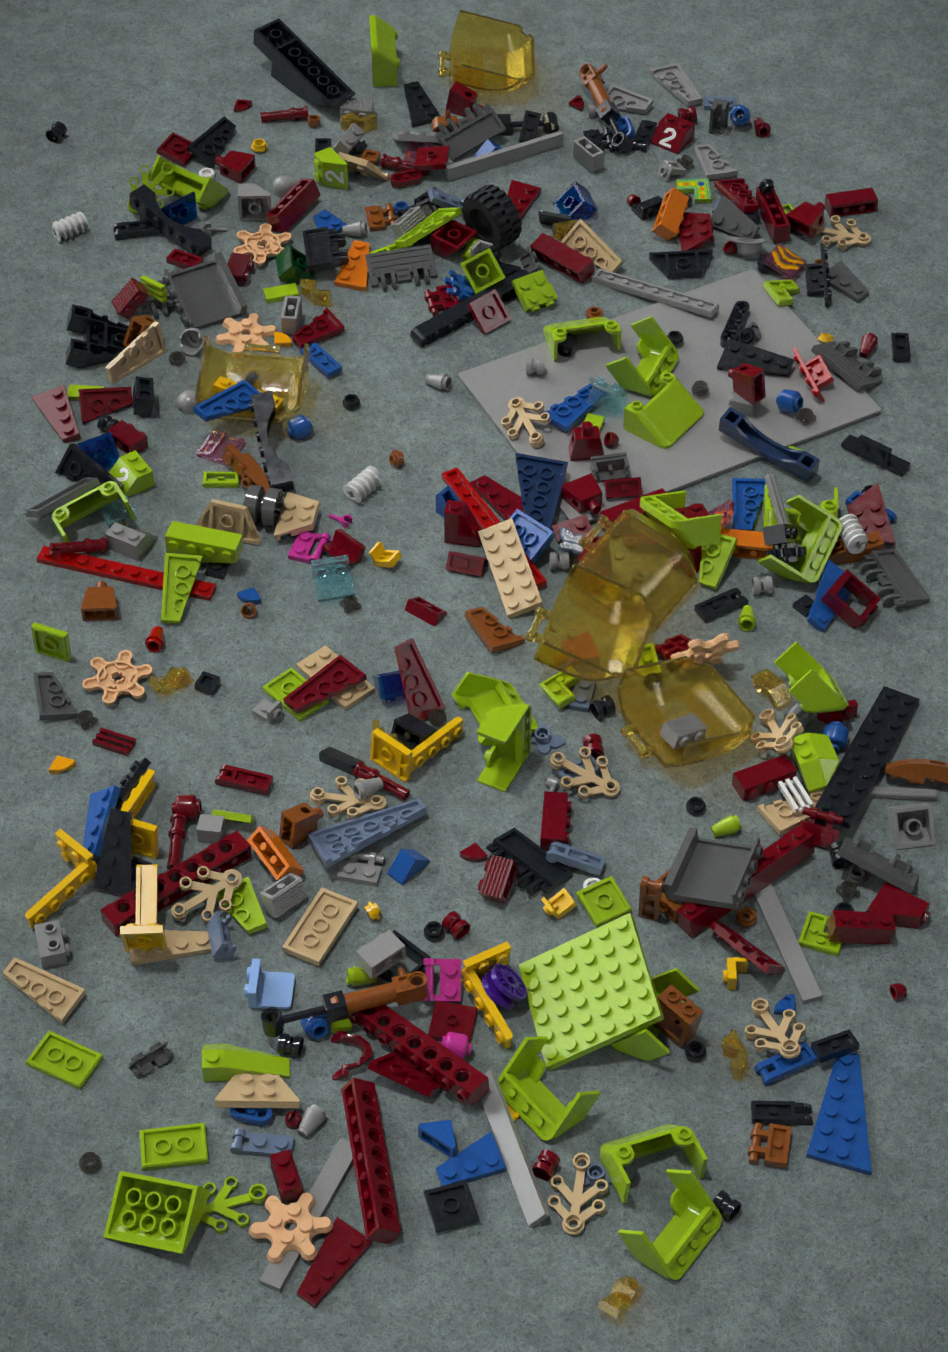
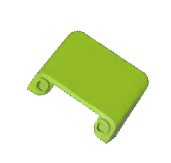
(558, 332)
(665, 415)
(484, 693)

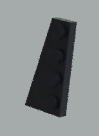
(419, 105)
(212, 142)
(78, 465)

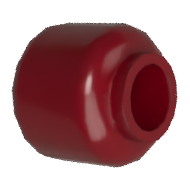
(187, 805)

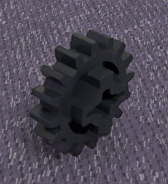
(788, 552)

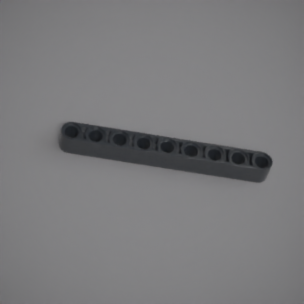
(460, 314)

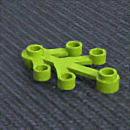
(145, 180)
(221, 1204)

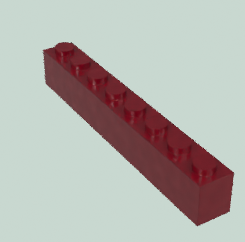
(776, 861)

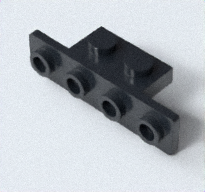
(816, 277)
(876, 453)

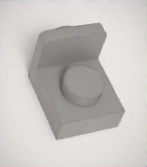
(670, 168)
(268, 711)

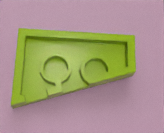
(715, 561)
(245, 907)

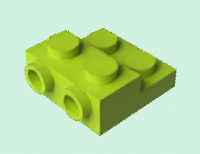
(534, 291)

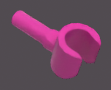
(344, 520)

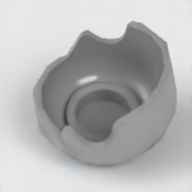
(283, 185)
(191, 338)
(186, 402)

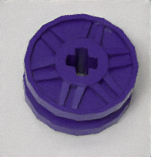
(504, 986)

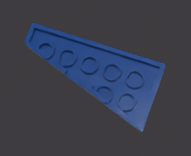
(841, 1125)

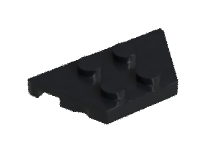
(682, 263)

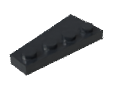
(738, 353)
(116, 856)

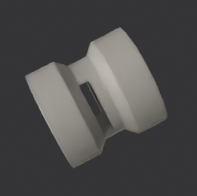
(534, 366)
(563, 560)
(762, 585)

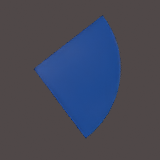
(249, 595)
(787, 1002)

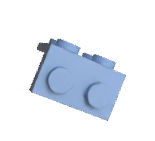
(268, 988)

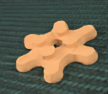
(263, 237)
(247, 325)
(709, 651)
(119, 668)
(295, 1240)

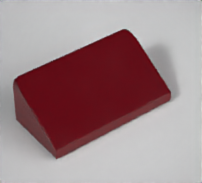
(425, 610)

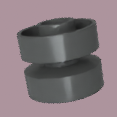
(264, 505)

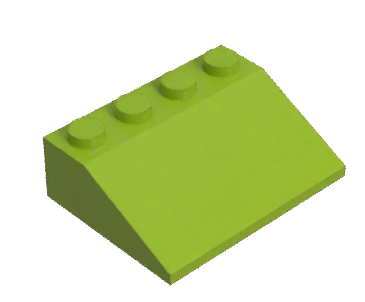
(155, 1212)

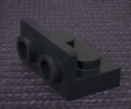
(647, 208)

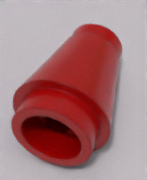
(155, 639)

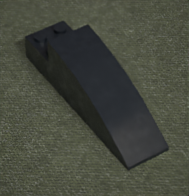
(299, 67)

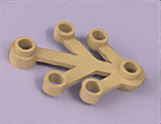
(841, 234)
(517, 406)
(783, 743)
(586, 775)
(372, 803)
(208, 892)
(787, 1047)
(577, 1197)

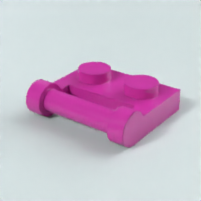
(303, 545)
(449, 979)

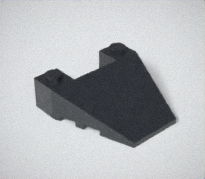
(101, 338)

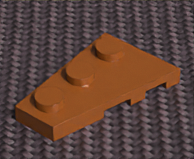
(492, 632)

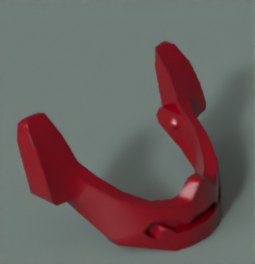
(358, 1040)

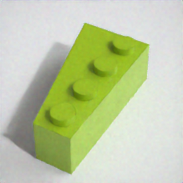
(210, 543)

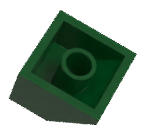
(292, 266)

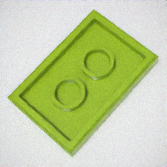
(284, 685)
(64, 1060)
(173, 1146)

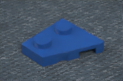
(326, 219)

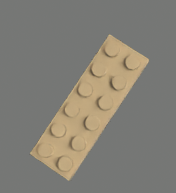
(510, 568)

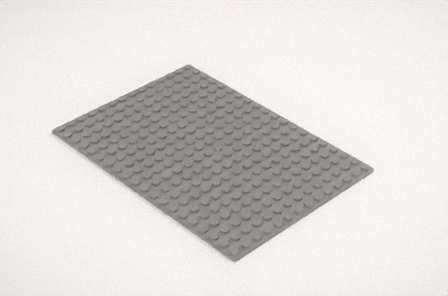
(703, 448)

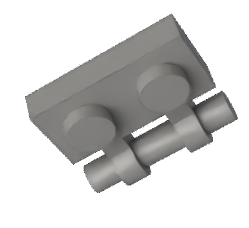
(361, 873)

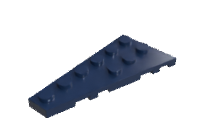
(540, 486)

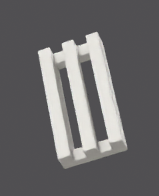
(795, 782)

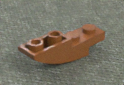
(246, 467)
(841, 555)
(918, 769)

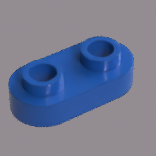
(625, 126)
(251, 1115)

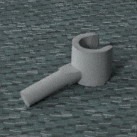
(208, 227)
(552, 783)

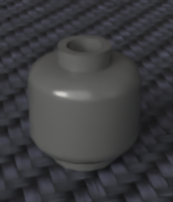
(804, 718)

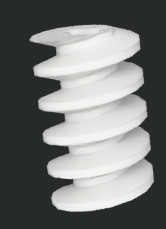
(69, 225)
(363, 484)
(853, 534)

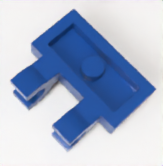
(462, 286)

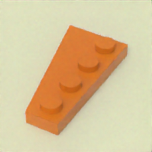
(355, 272)

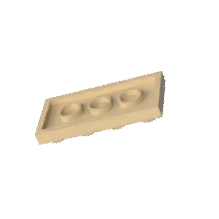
(345, 699)
(320, 926)

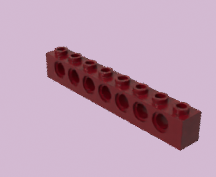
(217, 857)
(423, 1052)
(370, 1161)

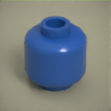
(738, 111)
(789, 401)
(299, 427)
(837, 734)
(316, 1026)

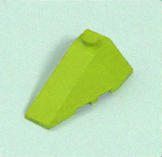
(224, 1060)

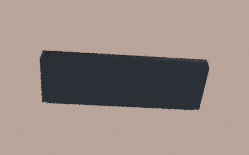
(550, 218)
(338, 760)

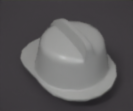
(748, 247)

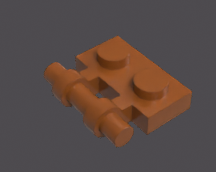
(376, 219)
(777, 1145)

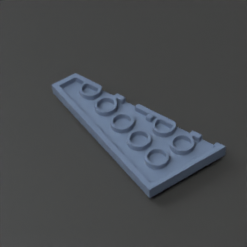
(348, 837)

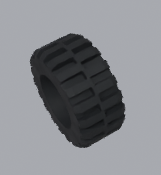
(492, 216)

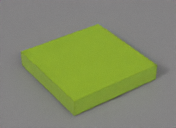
(51, 642)
(603, 901)

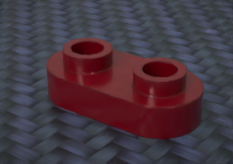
(405, 178)

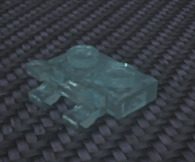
(111, 512)

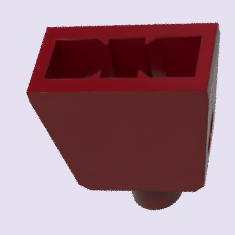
(460, 98)
(236, 165)
(807, 218)
(748, 382)
(585, 442)
(583, 494)

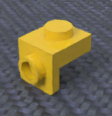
(384, 557)
(559, 904)
(734, 966)

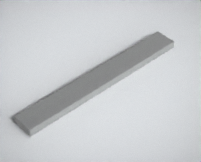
(504, 155)
(655, 293)
(787, 945)
(513, 1153)
(323, 1192)

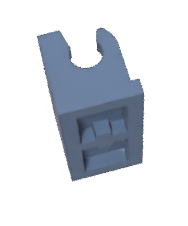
(219, 937)

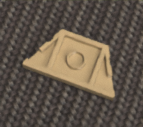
(363, 166)
(296, 516)
(230, 518)
(256, 1092)

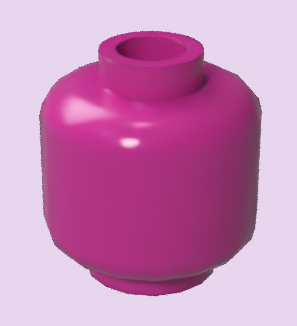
(457, 1044)

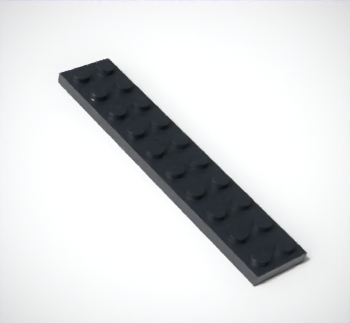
(867, 755)

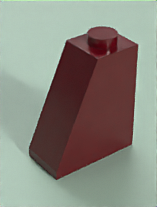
(460, 525)
(906, 908)

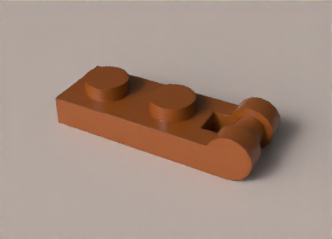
(650, 898)

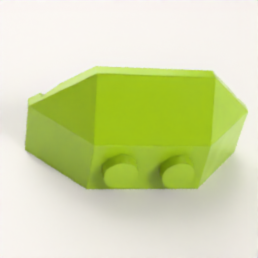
(815, 760)

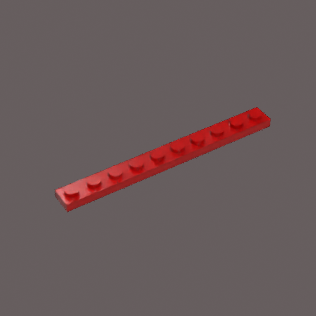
(480, 510)
(118, 571)

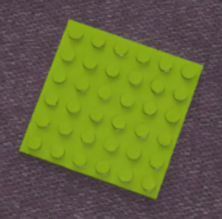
(590, 991)

